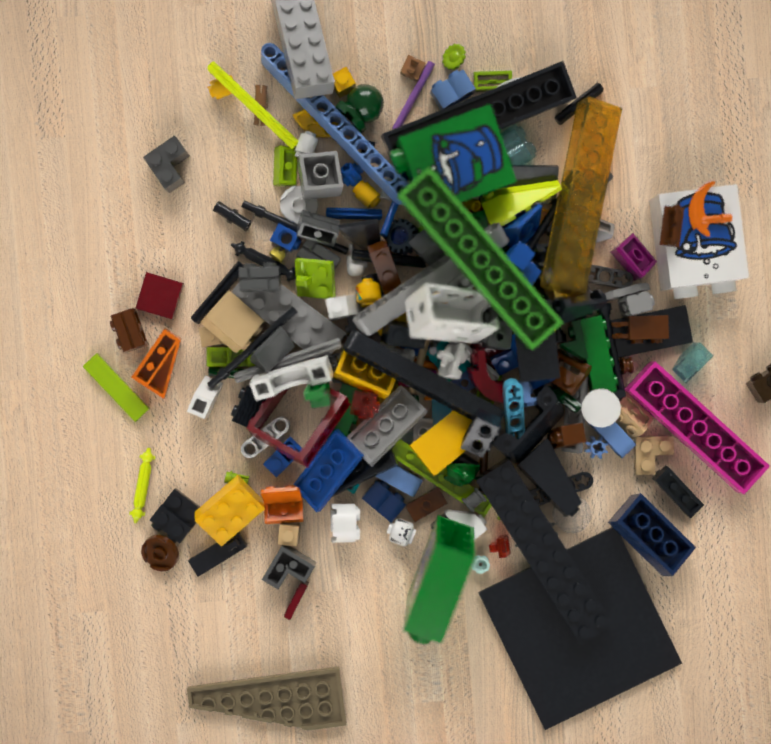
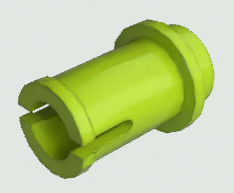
(230, 475)

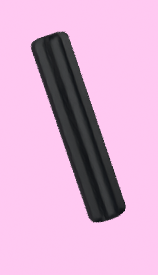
(570, 110)

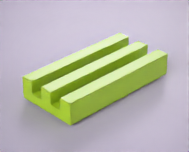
(494, 81)

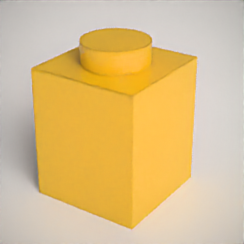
(343, 82)

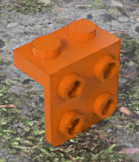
(282, 504)

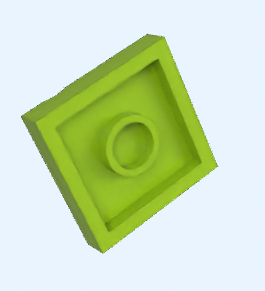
(315, 278)

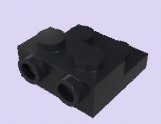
(175, 516)

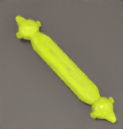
(142, 485)

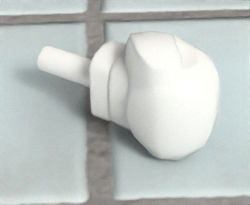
(355, 267)

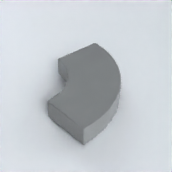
(627, 291)

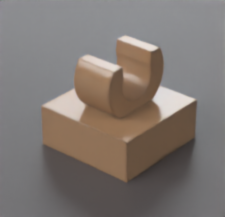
(412, 68)

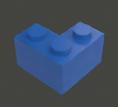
(521, 256)

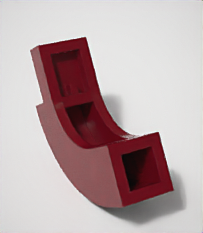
(480, 379)

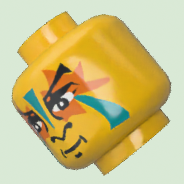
(367, 292)

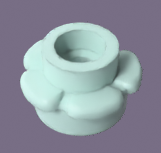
(485, 564)

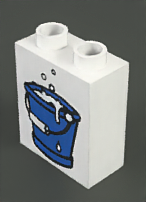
(700, 258)

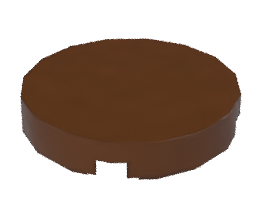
(160, 553)

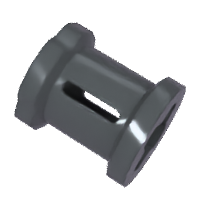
(474, 500)

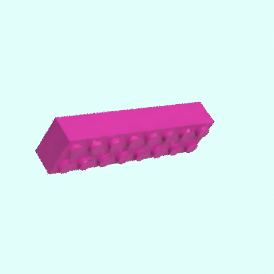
(697, 427)

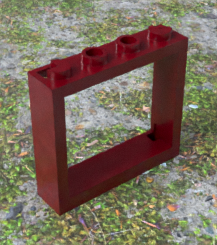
(315, 441)

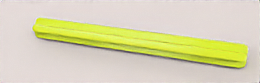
(252, 104)

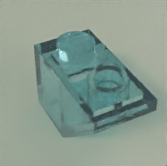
(691, 361)

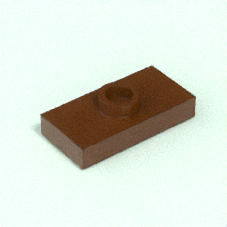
(426, 504)

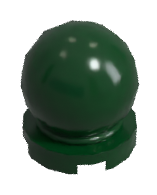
(362, 106)

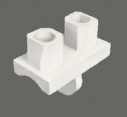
(450, 361)

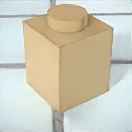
(289, 534)

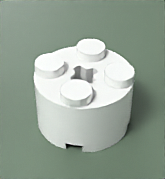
(344, 523)

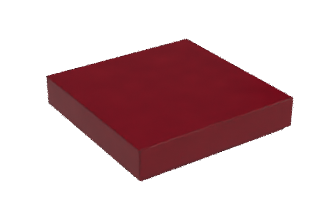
(159, 295)

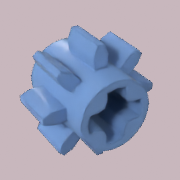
(596, 452)

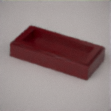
(295, 600)

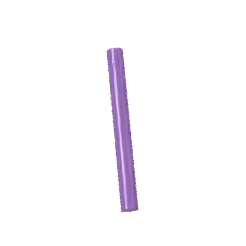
(414, 94)

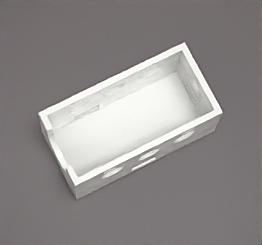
(455, 321)

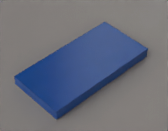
(328, 470)

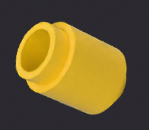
(218, 89)
(366, 194)

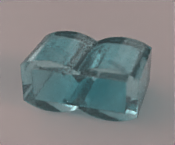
(517, 147)

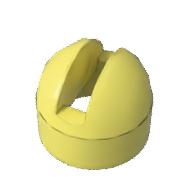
(278, 255)

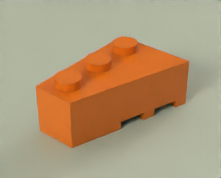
(158, 364)

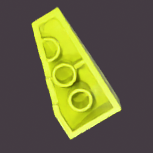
(504, 203)

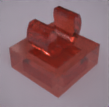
(502, 546)

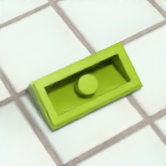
(284, 166)

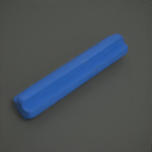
(353, 213)

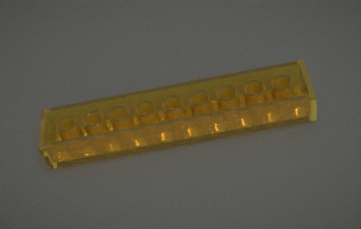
(581, 197)

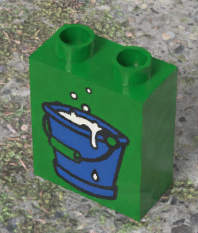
(461, 151)
(439, 580)

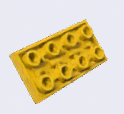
(442, 442)

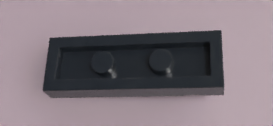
(677, 491)
(216, 554)

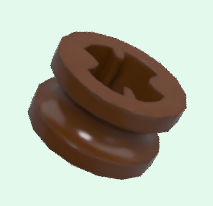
(626, 365)

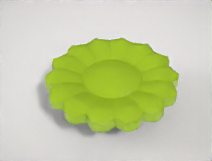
(454, 56)

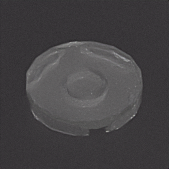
(575, 523)

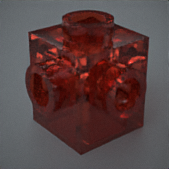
(364, 404)

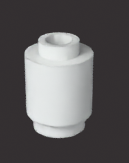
(306, 143)

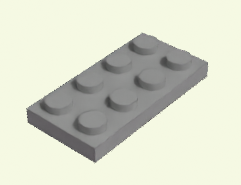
(394, 419)

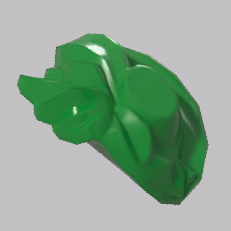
(461, 473)

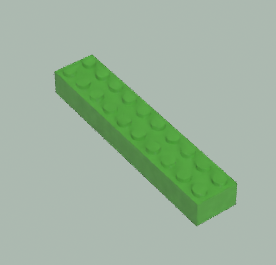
(479, 259)

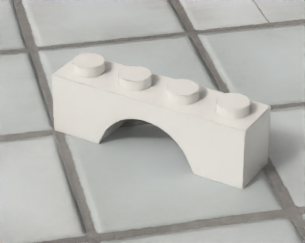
(308, 372)

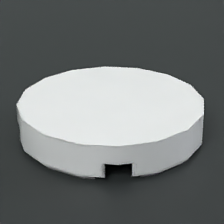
(293, 204)
(601, 407)

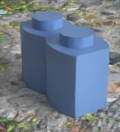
(452, 90)

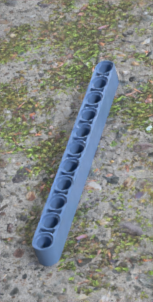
(338, 132)

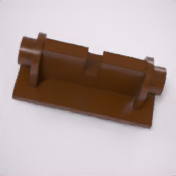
(671, 226)

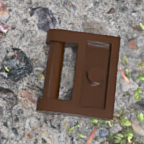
(569, 381)

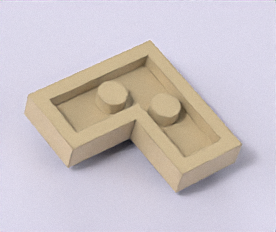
(647, 448)

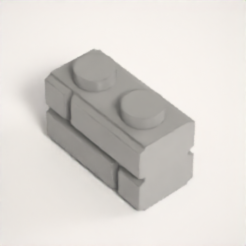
(636, 304)

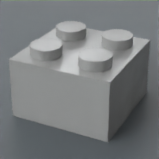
(320, 175)

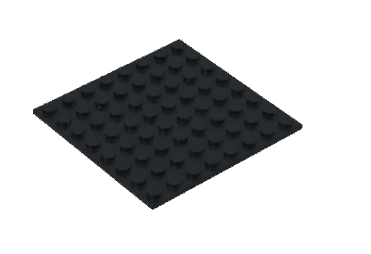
(551, 662)

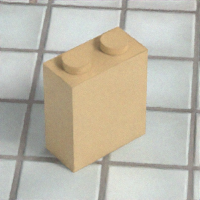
(233, 322)

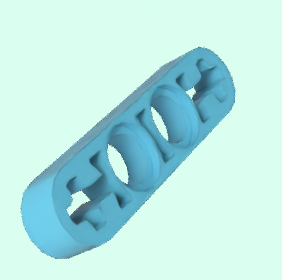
(517, 412)

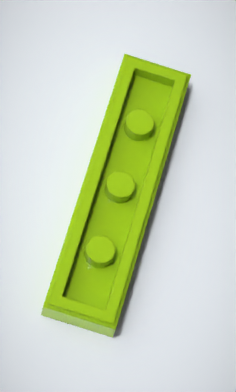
(116, 387)

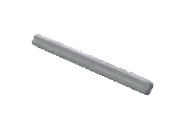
(291, 359)

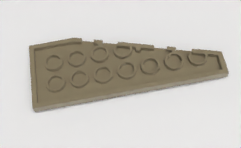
(294, 699)

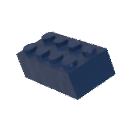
(652, 535)

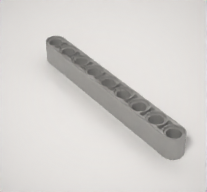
(393, 303)

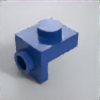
(504, 361)

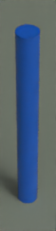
(391, 213)

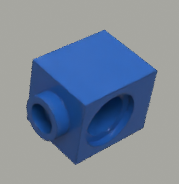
(277, 237)

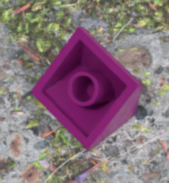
(633, 257)

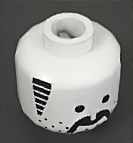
(401, 532)

